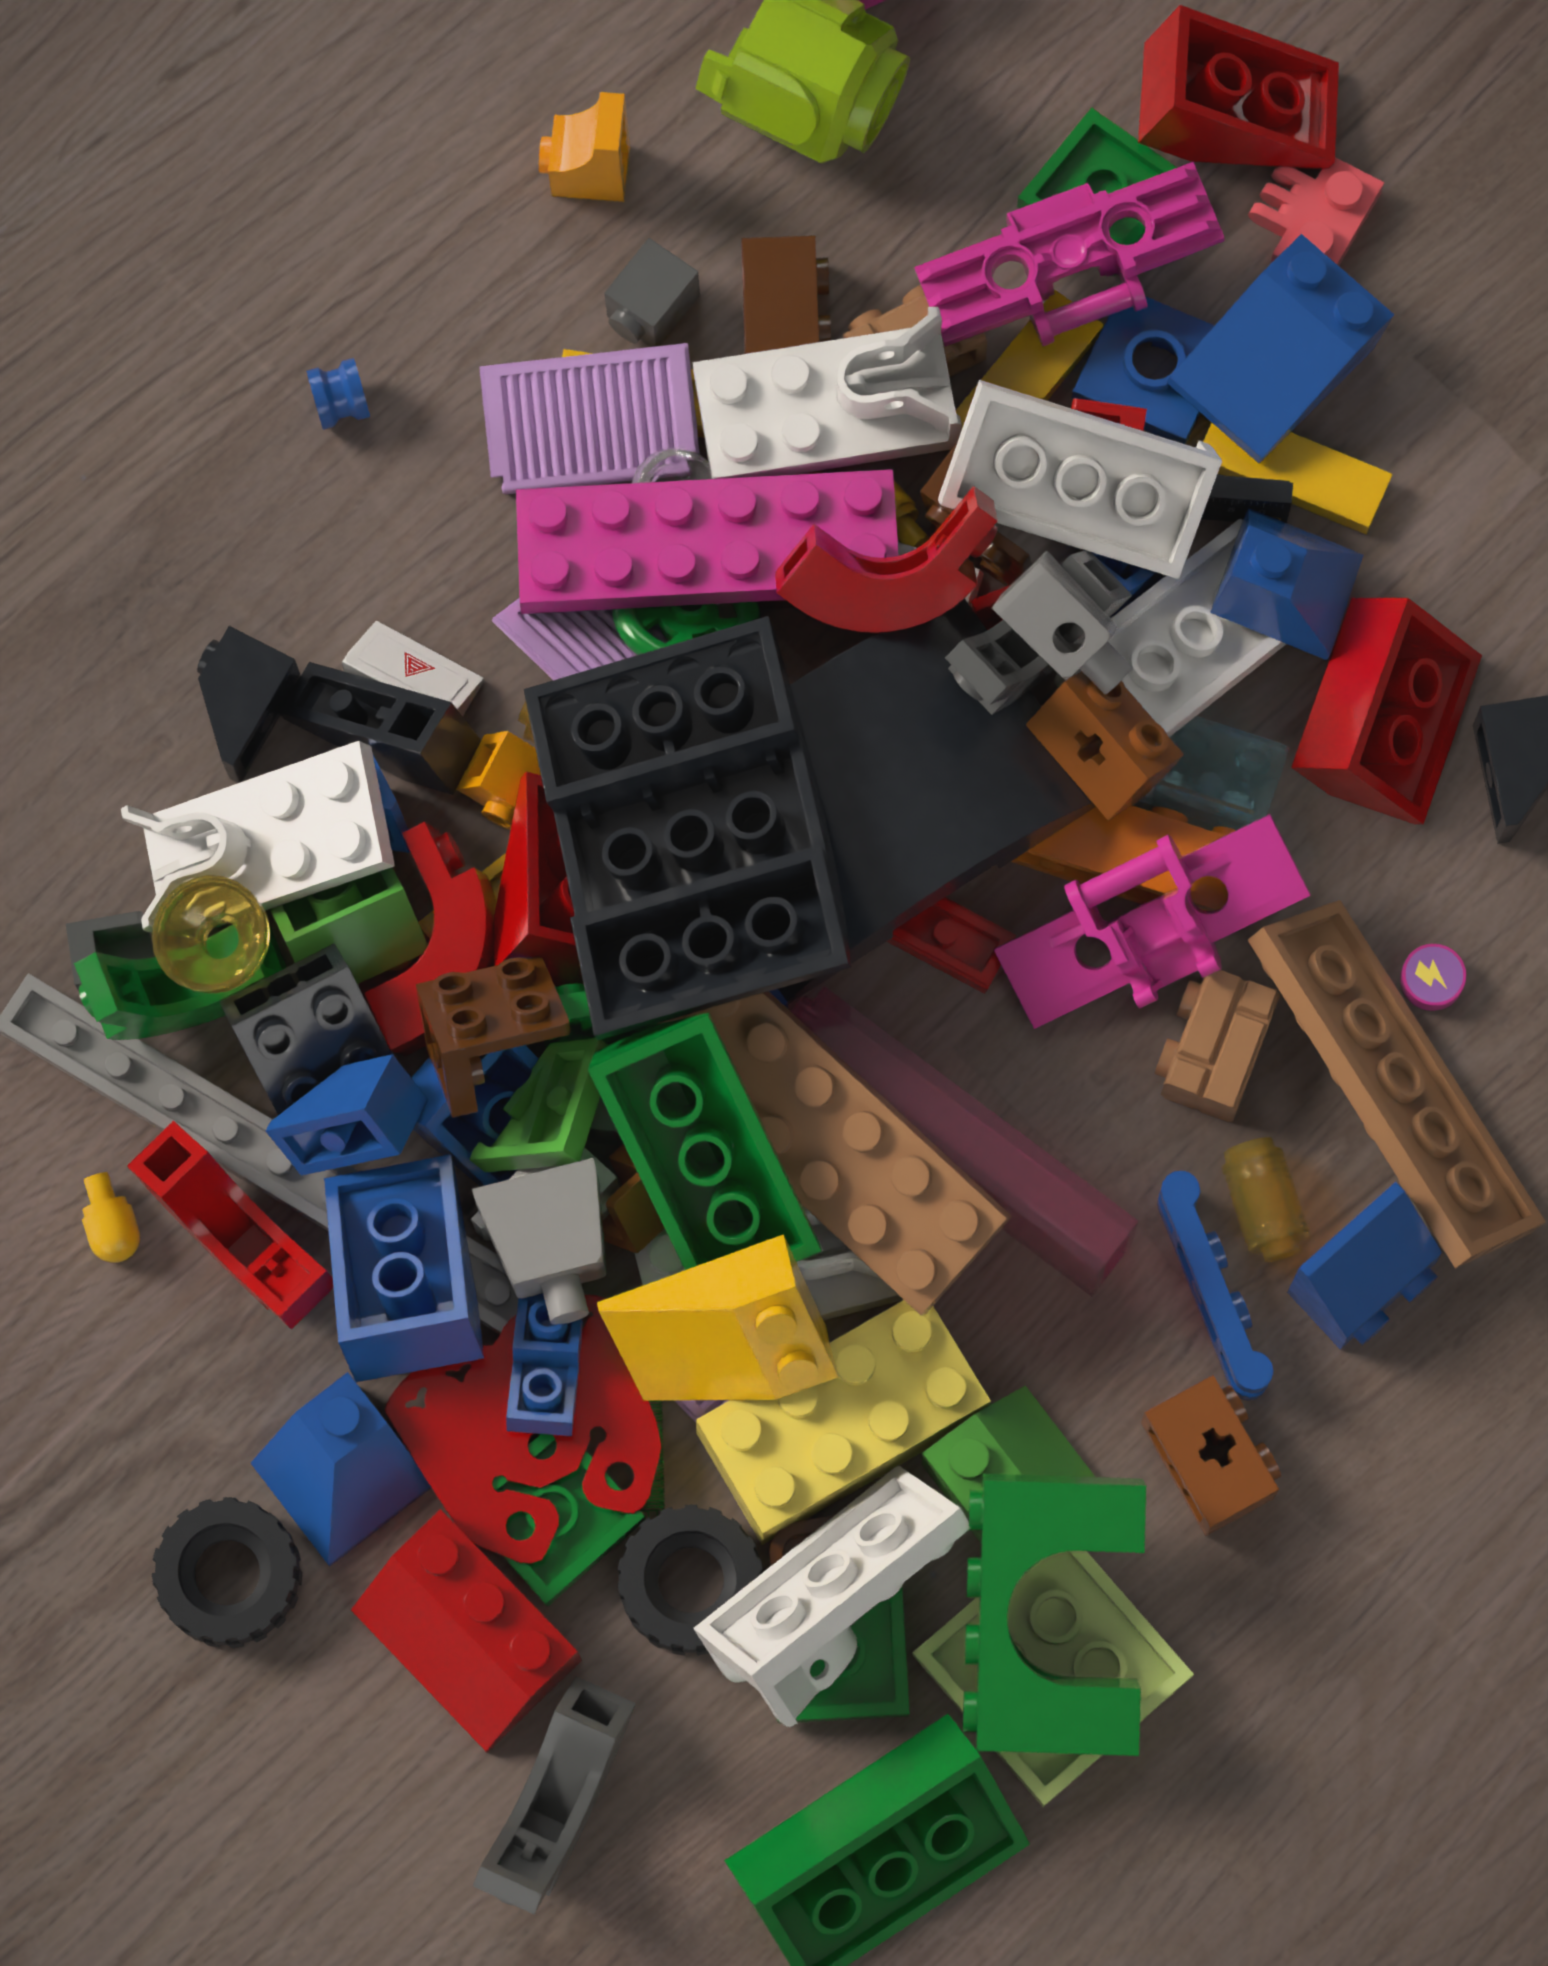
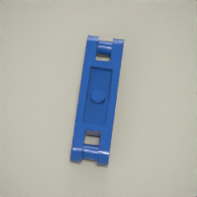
(1222, 1312)

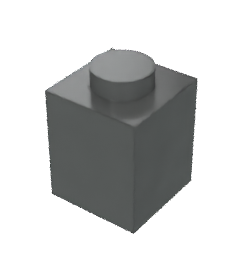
(651, 295)

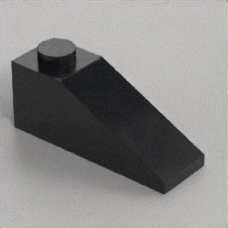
(408, 731)

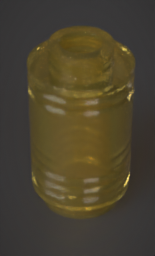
(1265, 1199)

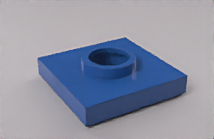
(1114, 380)

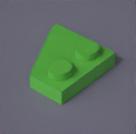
(547, 1112)

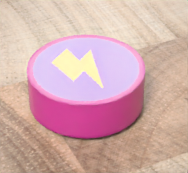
(1433, 977)

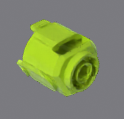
(810, 76)

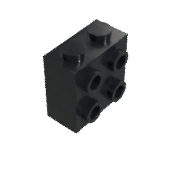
(304, 1025)

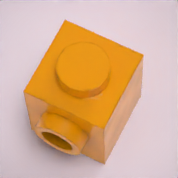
(496, 775)

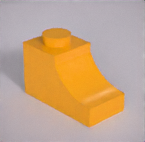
(589, 151)

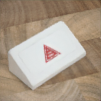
(404, 663)

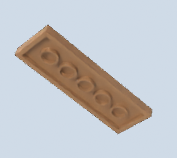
(1396, 1082)
(856, 1155)

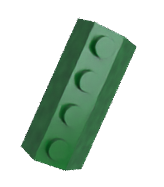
(698, 1142)
(879, 1849)

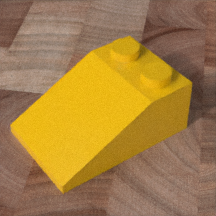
(724, 1330)

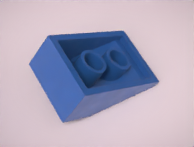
(1281, 348)
(402, 1269)

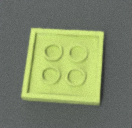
(1071, 1624)

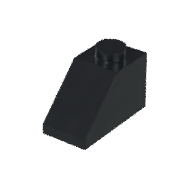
(242, 693)
(1513, 759)

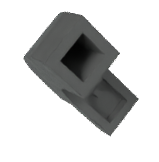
(1002, 666)
(556, 1796)

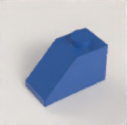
(350, 1117)

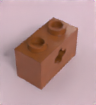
(1104, 742)
(1179, 1436)

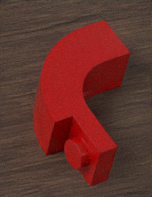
(891, 591)
(459, 940)
(231, 1225)

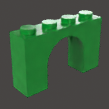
(1015, 1700)

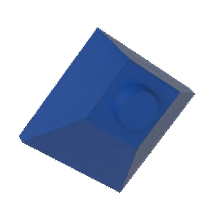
(1287, 583)
(340, 1469)

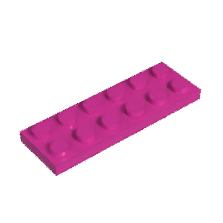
(688, 537)

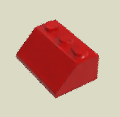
(1387, 708)
(465, 1631)

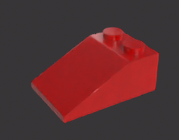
(1236, 96)
(534, 890)

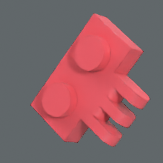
(1321, 209)

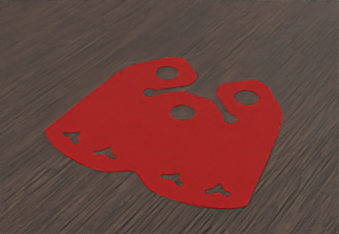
(465, 1441)

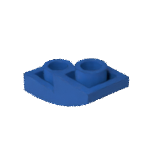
(543, 1371)

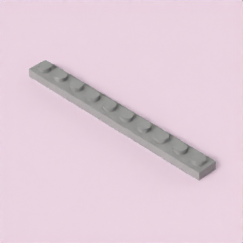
(222, 1124)

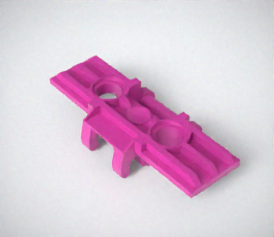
(1066, 238)
(1159, 938)

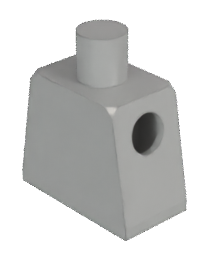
(1045, 600)
(548, 1234)

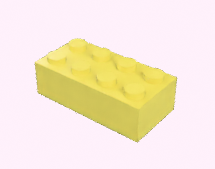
(893, 1398)

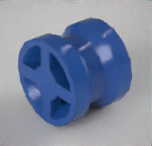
(338, 393)

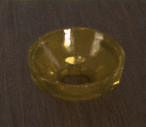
(187, 919)

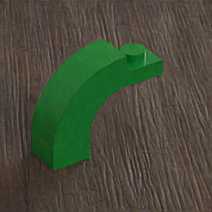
(142, 1002)

